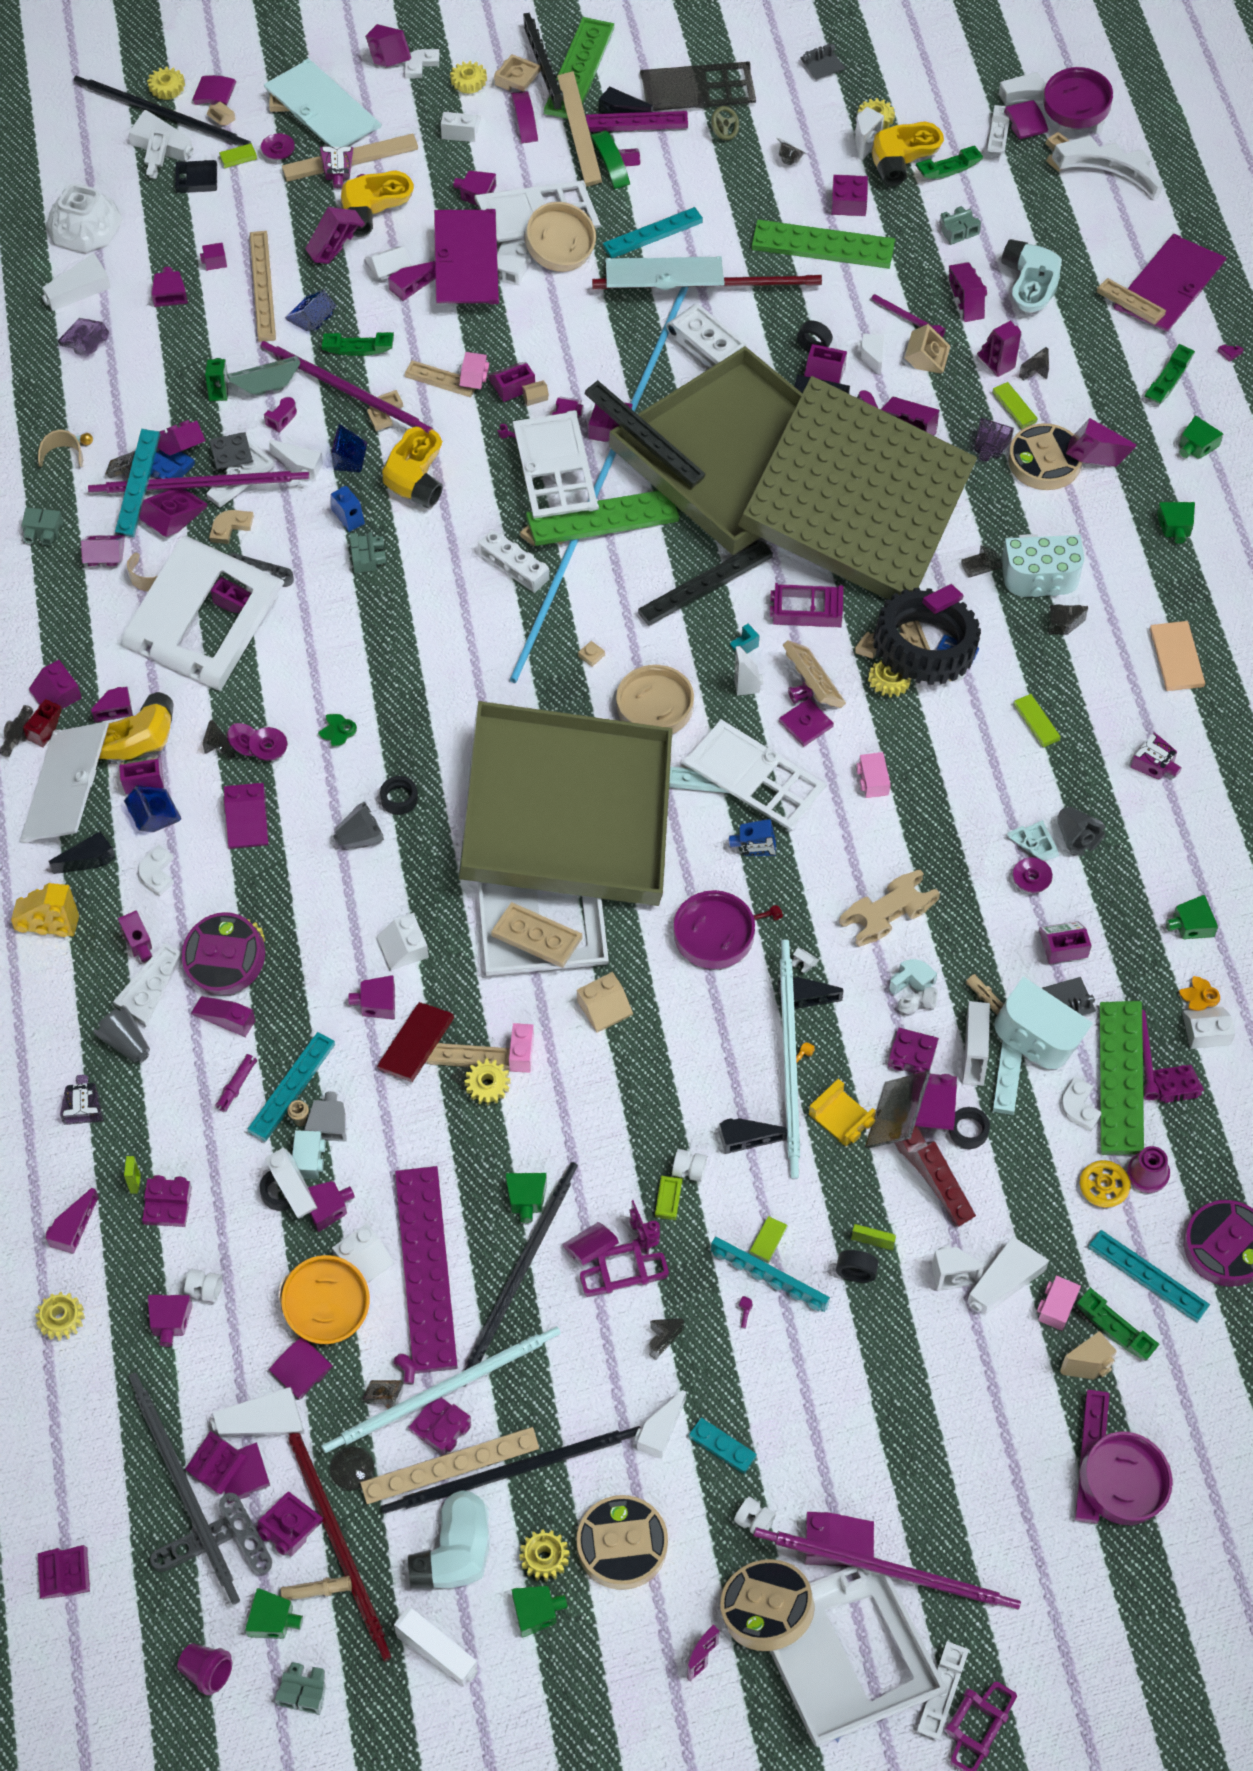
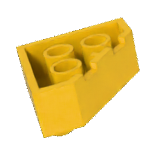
(47, 911)

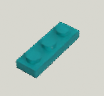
(722, 1446)

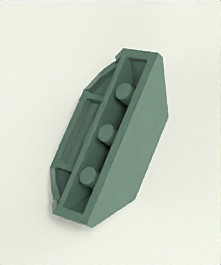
(266, 376)

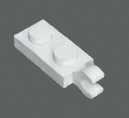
(156, 151)

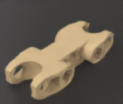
(901, 900)

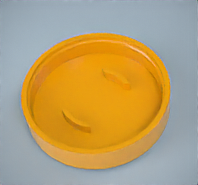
(325, 1299)

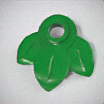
(336, 729)

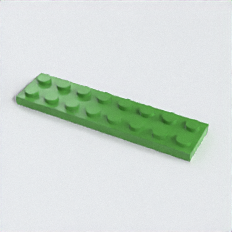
(583, 58)
(823, 244)
(612, 516)
(1121, 1078)

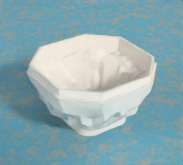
(83, 219)

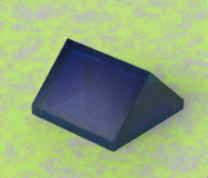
(348, 450)

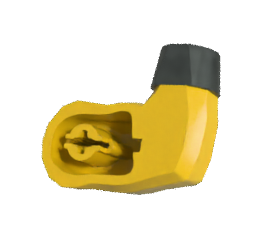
(902, 145)
(374, 194)
(409, 465)
(140, 733)

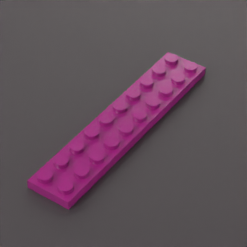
(426, 1270)

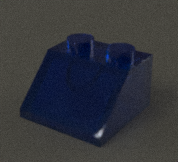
(312, 311)
(151, 808)

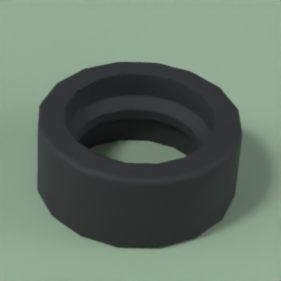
(817, 329)
(402, 807)
(967, 1142)
(275, 1204)
(857, 1266)

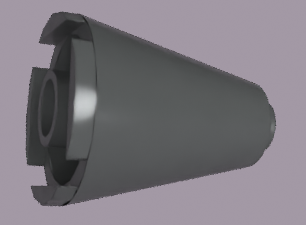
(122, 1033)

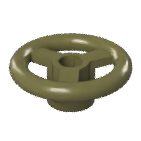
(722, 124)

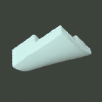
(1035, 840)

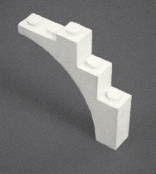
(1029, 88)
(1110, 157)

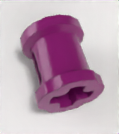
(799, 692)

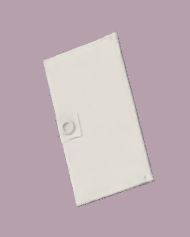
(64, 782)

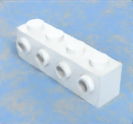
(513, 560)

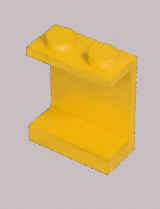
(841, 1114)

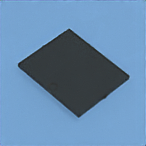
(897, 1110)

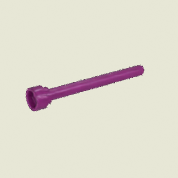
(910, 317)
(1150, 1090)

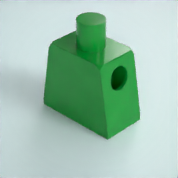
(217, 372)
(1199, 439)
(1176, 519)
(1193, 919)
(526, 1193)
(536, 1608)
(271, 1616)

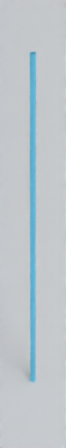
(597, 487)

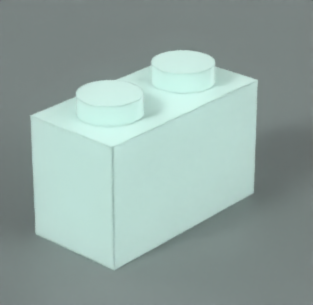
(307, 1153)

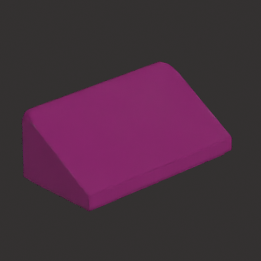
(630, 157)

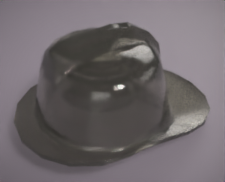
(789, 153)

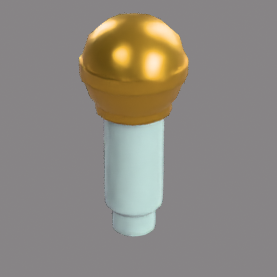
(85, 438)

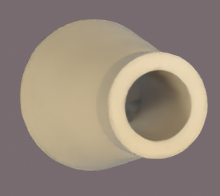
(298, 1112)

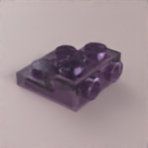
(84, 336)

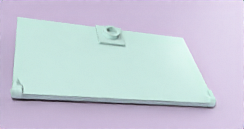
(322, 105)
(664, 272)

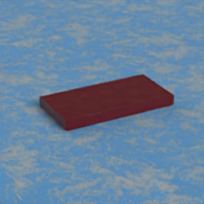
(415, 1041)

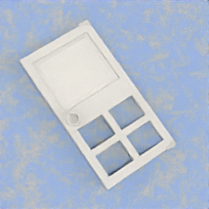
(517, 206)
(554, 447)
(743, 764)

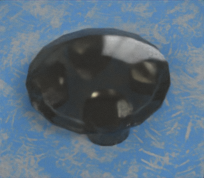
(351, 1467)

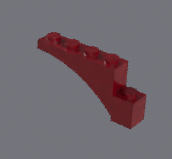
(934, 1169)

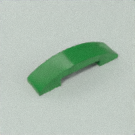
(612, 159)
(944, 168)
(357, 346)
(1171, 374)
(1115, 1326)

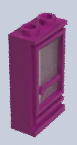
(807, 605)

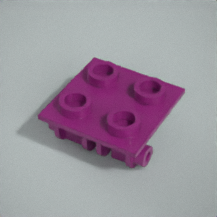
(1177, 1082)
(647, 1233)

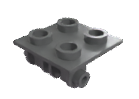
(822, 61)
(231, 450)
(1073, 994)

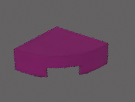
(1230, 352)

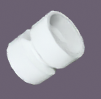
(689, 1165)
(203, 1285)
(763, 1516)

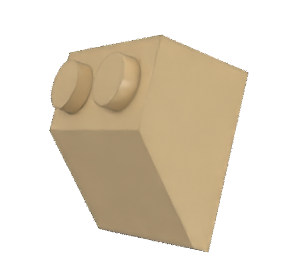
(927, 350)
(604, 1002)
(1090, 1358)

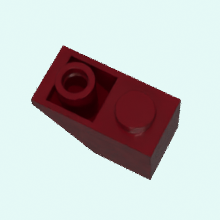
(42, 723)

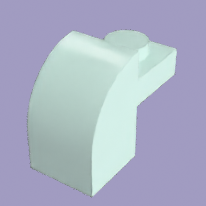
(915, 973)

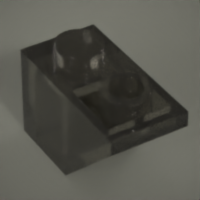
(1065, 618)

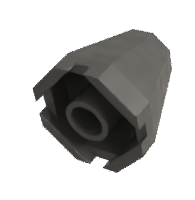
(358, 828)
(1080, 830)

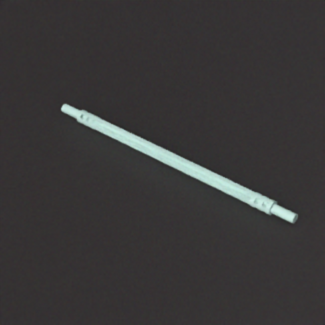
(790, 1065)
(441, 1389)

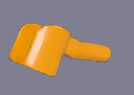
(806, 1049)

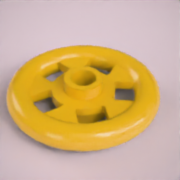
(1101, 1199)

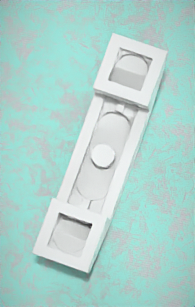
(999, 130)
(938, 1707)

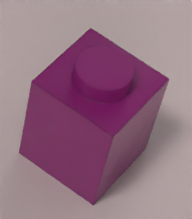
(213, 256)

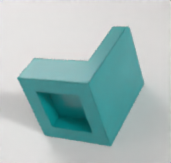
(748, 640)

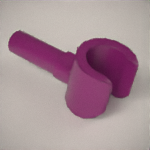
(504, 433)
(746, 1304)

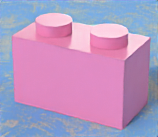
(474, 370)
(874, 775)
(521, 1047)
(1058, 1303)

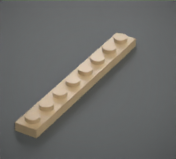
(449, 1465)

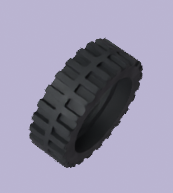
(919, 662)

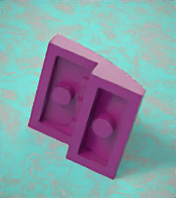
(214, 90)
(1026, 119)
(590, 1243)
(300, 1367)
(215, 1462)
(250, 1475)
(63, 1572)
(699, 1657)

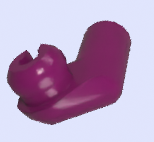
(407, 1366)

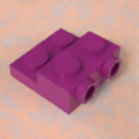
(912, 1051)
(167, 1201)
(441, 1425)
(288, 1524)

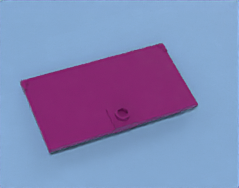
(466, 256)
(1175, 278)

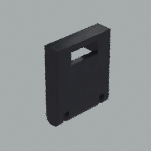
(200, 176)

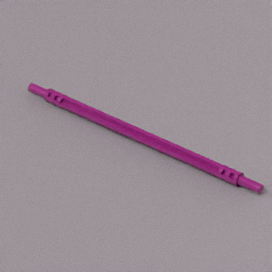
(348, 388)
(206, 481)
(887, 1568)

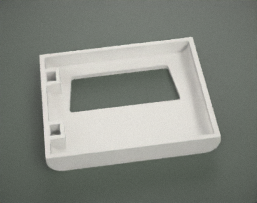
(176, 600)
(507, 959)
(822, 1675)

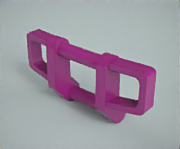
(618, 1284)
(999, 1717)

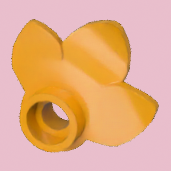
(1199, 994)

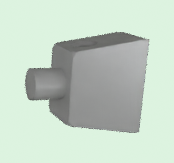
(328, 1118)

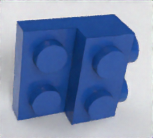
(171, 466)

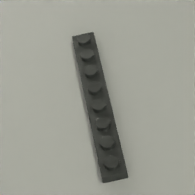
(542, 60)
(644, 433)
(705, 583)

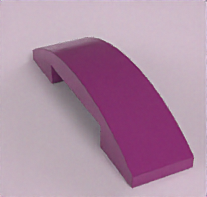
(525, 116)

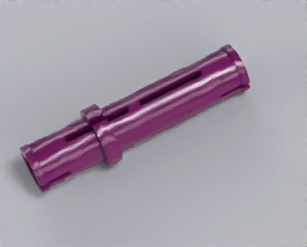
(232, 1089)

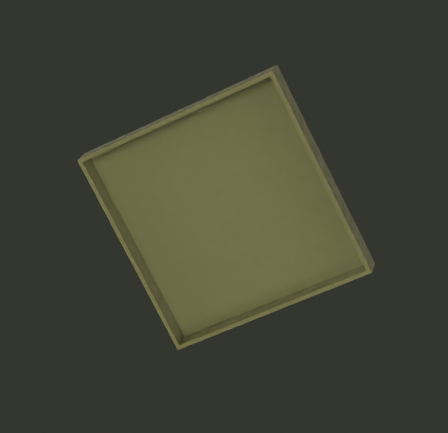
(728, 429)
(858, 491)
(567, 804)

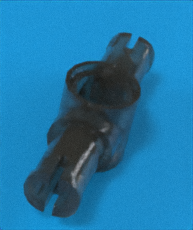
(14, 731)

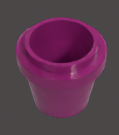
(1149, 1177)
(206, 1667)

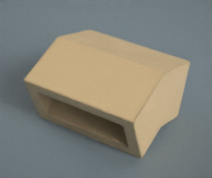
(221, 114)
(535, 393)

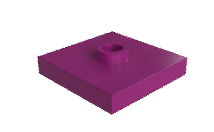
(806, 722)

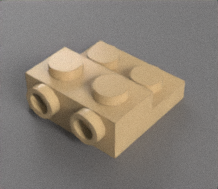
(516, 73)

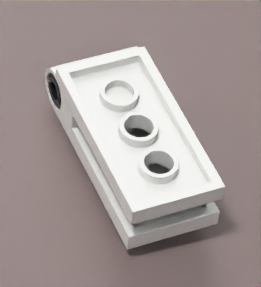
(704, 335)

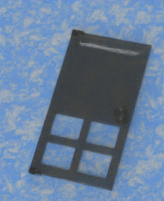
(689, 86)

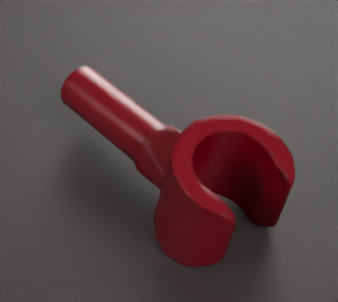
(774, 911)

